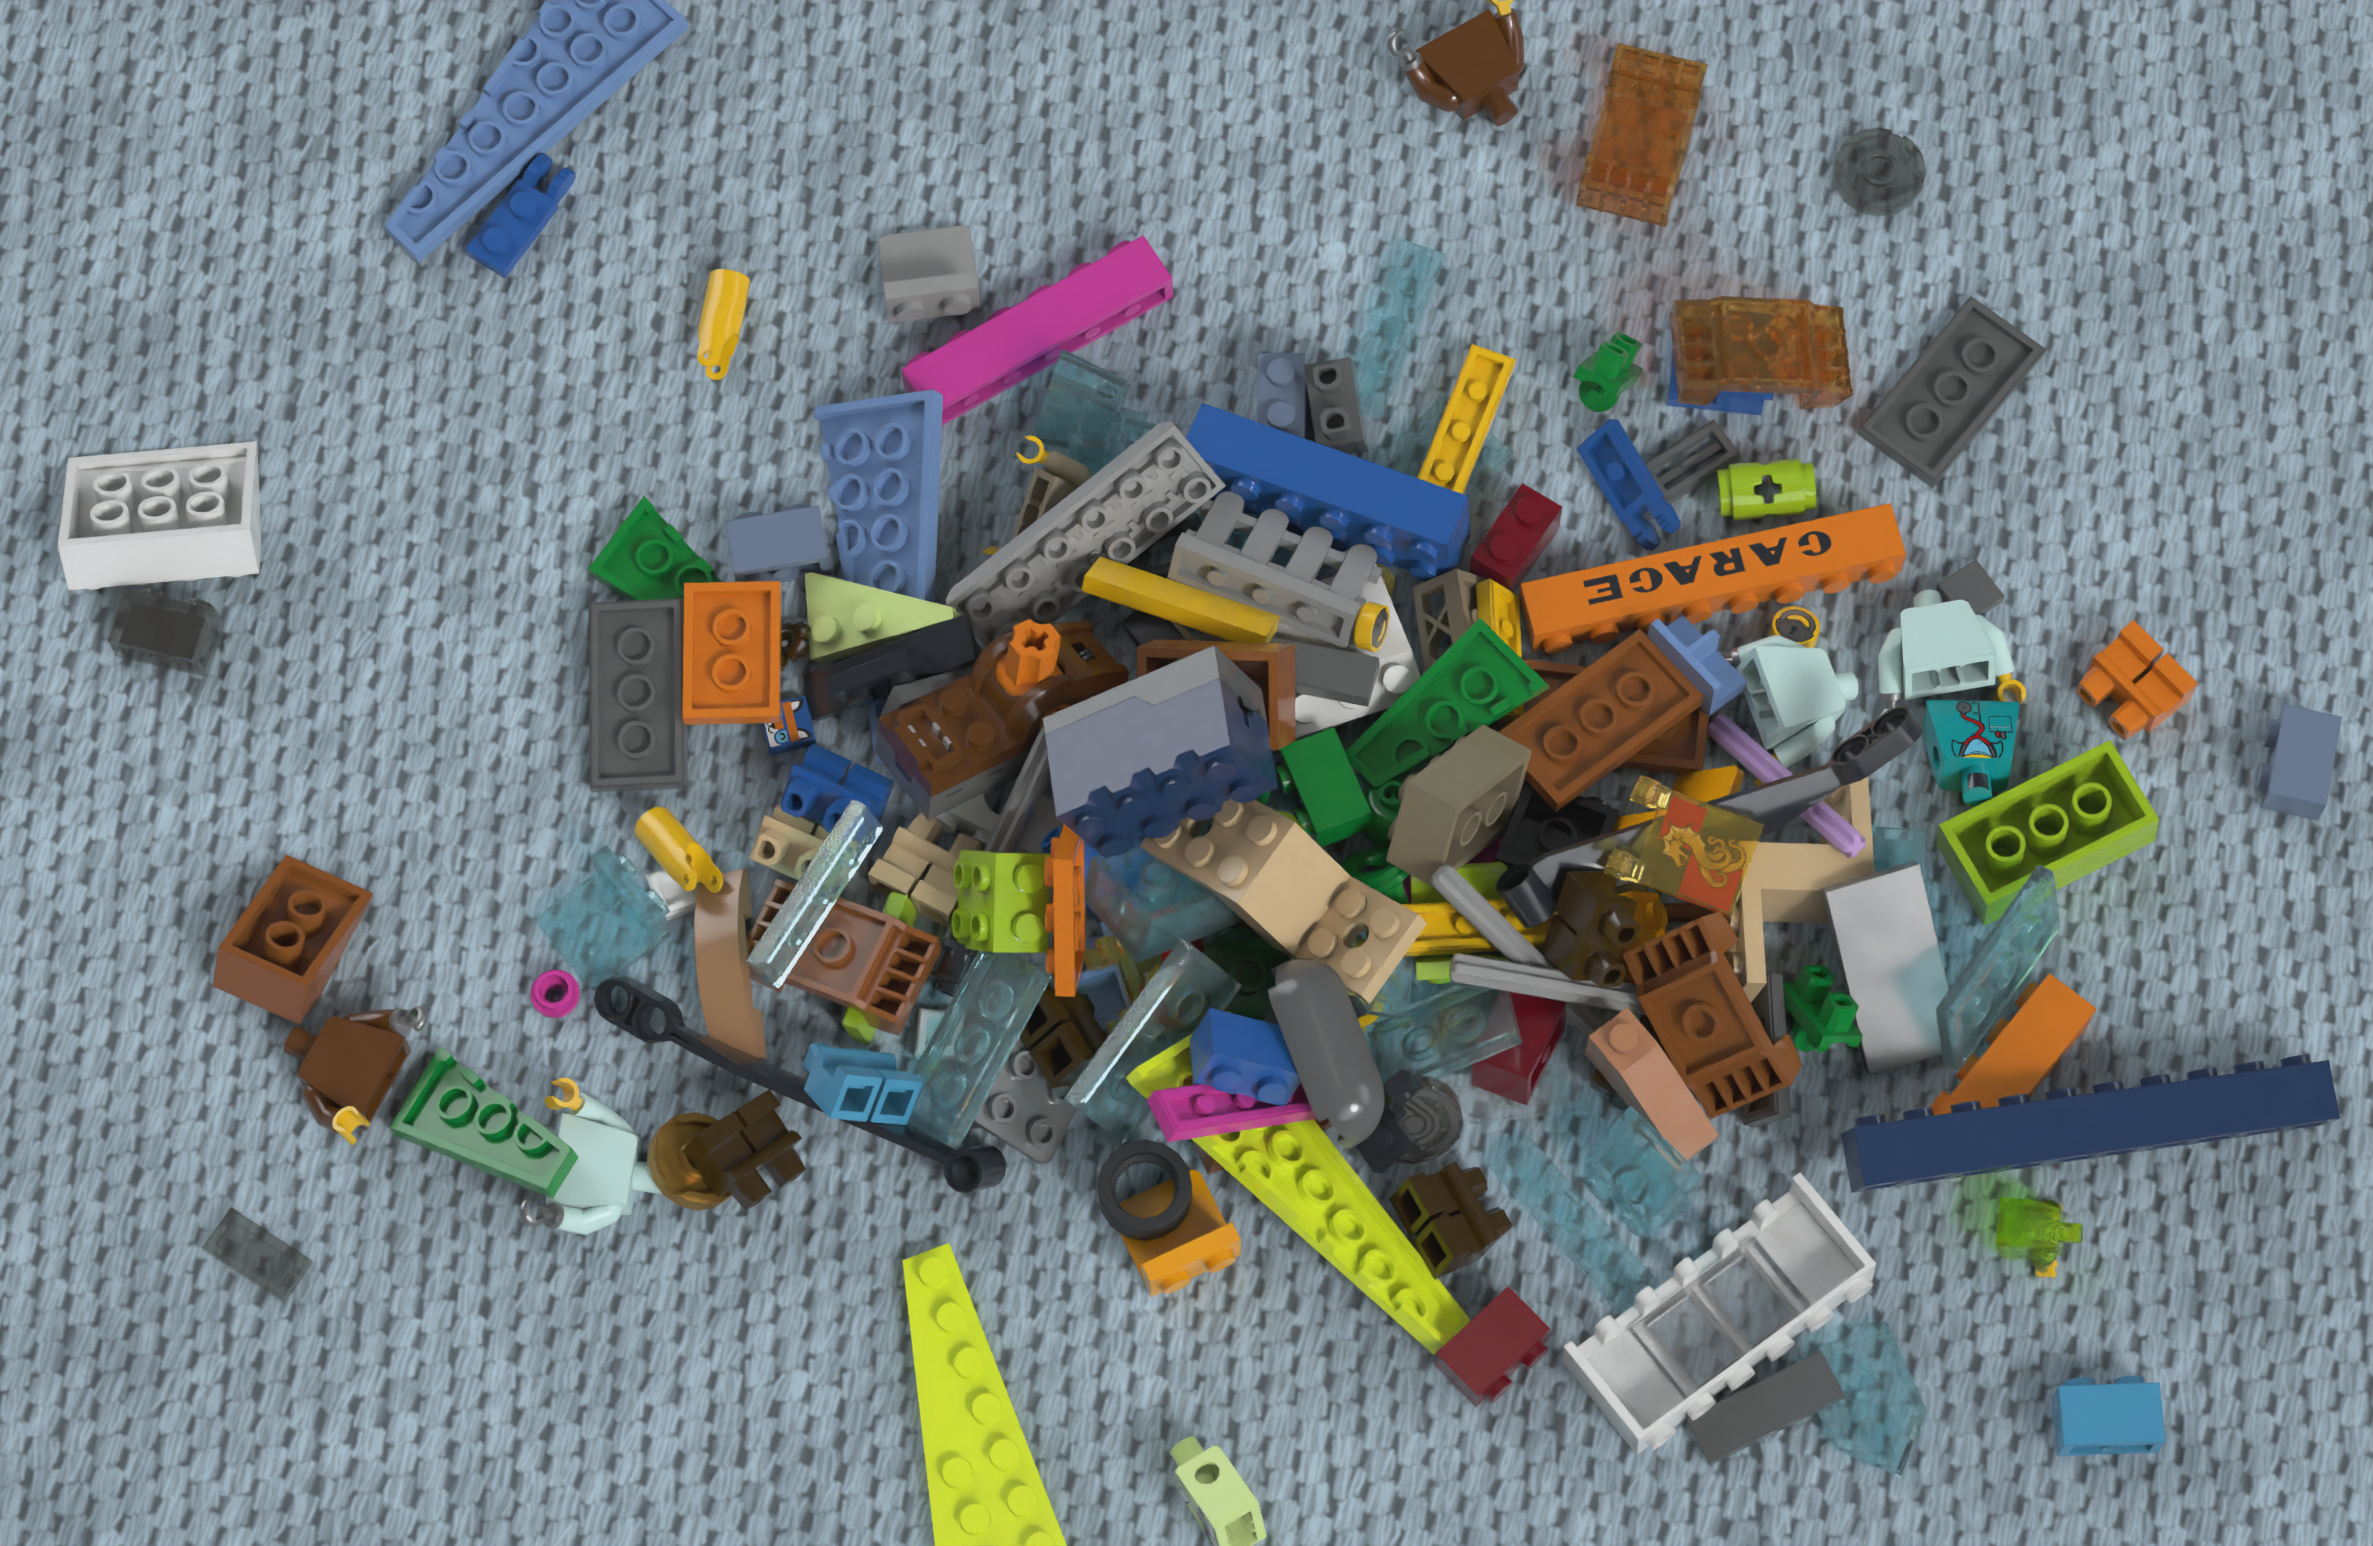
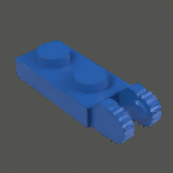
(519, 218)
(1627, 483)

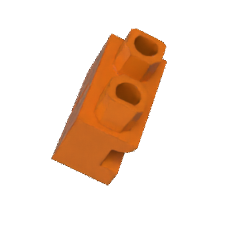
(2138, 681)

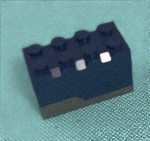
(1159, 752)

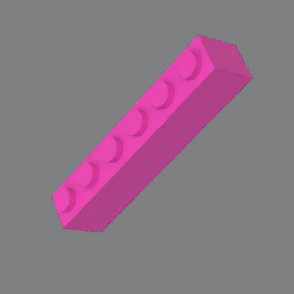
(1033, 333)

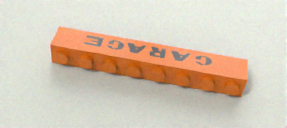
(1712, 578)

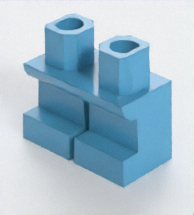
(860, 1084)

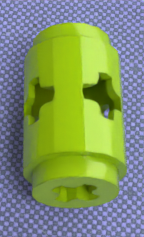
(1795, 494)

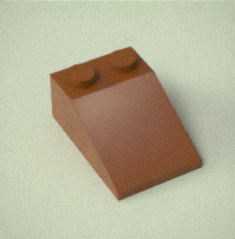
(290, 939)

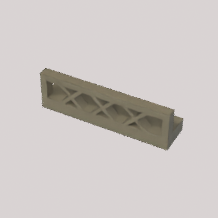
(1455, 618)

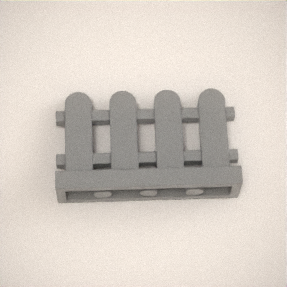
(1250, 578)

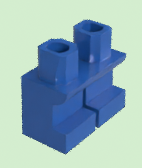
(826, 786)

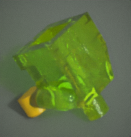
(2035, 1232)

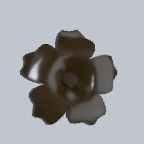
(793, 642)

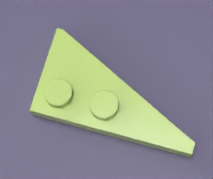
(857, 617)

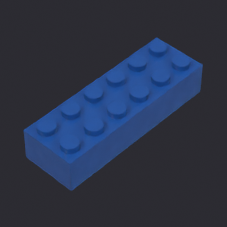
(1318, 486)

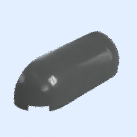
(1328, 1048)

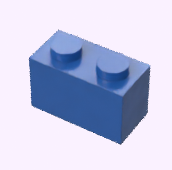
(1243, 1057)

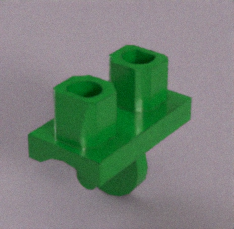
(1608, 372)
(1817, 1014)

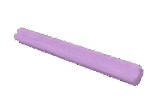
(1768, 769)

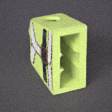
(1217, 1495)

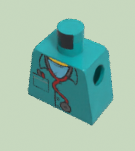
(1970, 745)

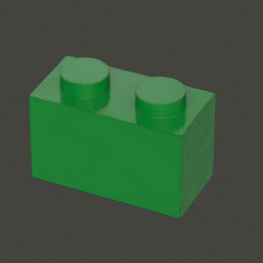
(1323, 787)

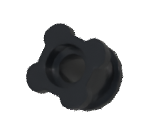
(952, 966)

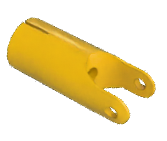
(721, 319)
(677, 850)

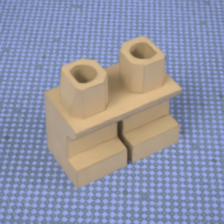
(787, 843)
(922, 869)

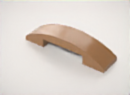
(723, 967)

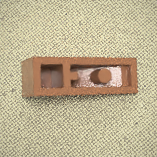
(1649, 1083)

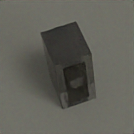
(166, 631)

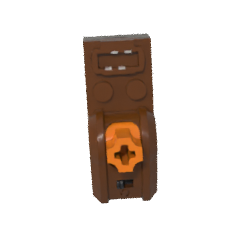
(985, 723)

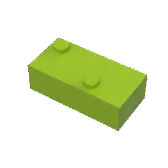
(2061, 820)

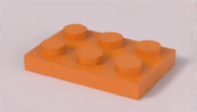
(732, 653)
(1066, 912)

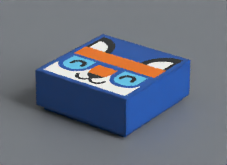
(793, 731)

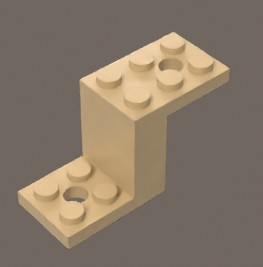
(1788, 881)
(1292, 892)

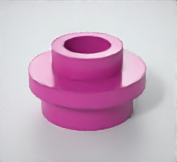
(548, 981)

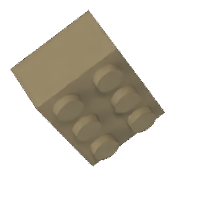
(1457, 803)

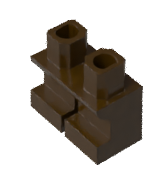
(1591, 929)
(1063, 1036)
(741, 1146)
(1449, 1217)

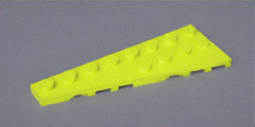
(1326, 1203)
(974, 1448)

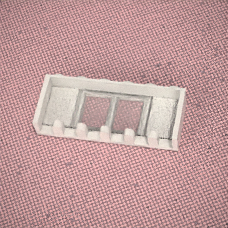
(1721, 1316)

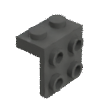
(1025, 1108)

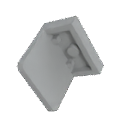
(929, 274)

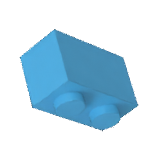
(2108, 1417)

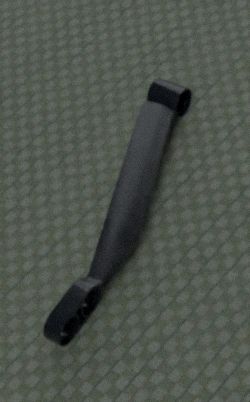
(1534, 887)
(636, 1022)

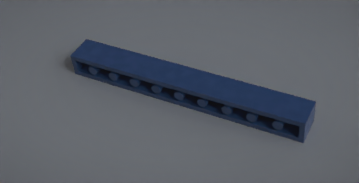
(2089, 1125)

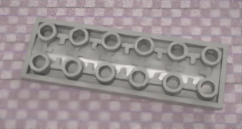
(1107, 516)

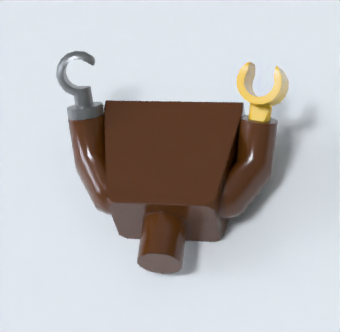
(1470, 65)
(352, 1065)

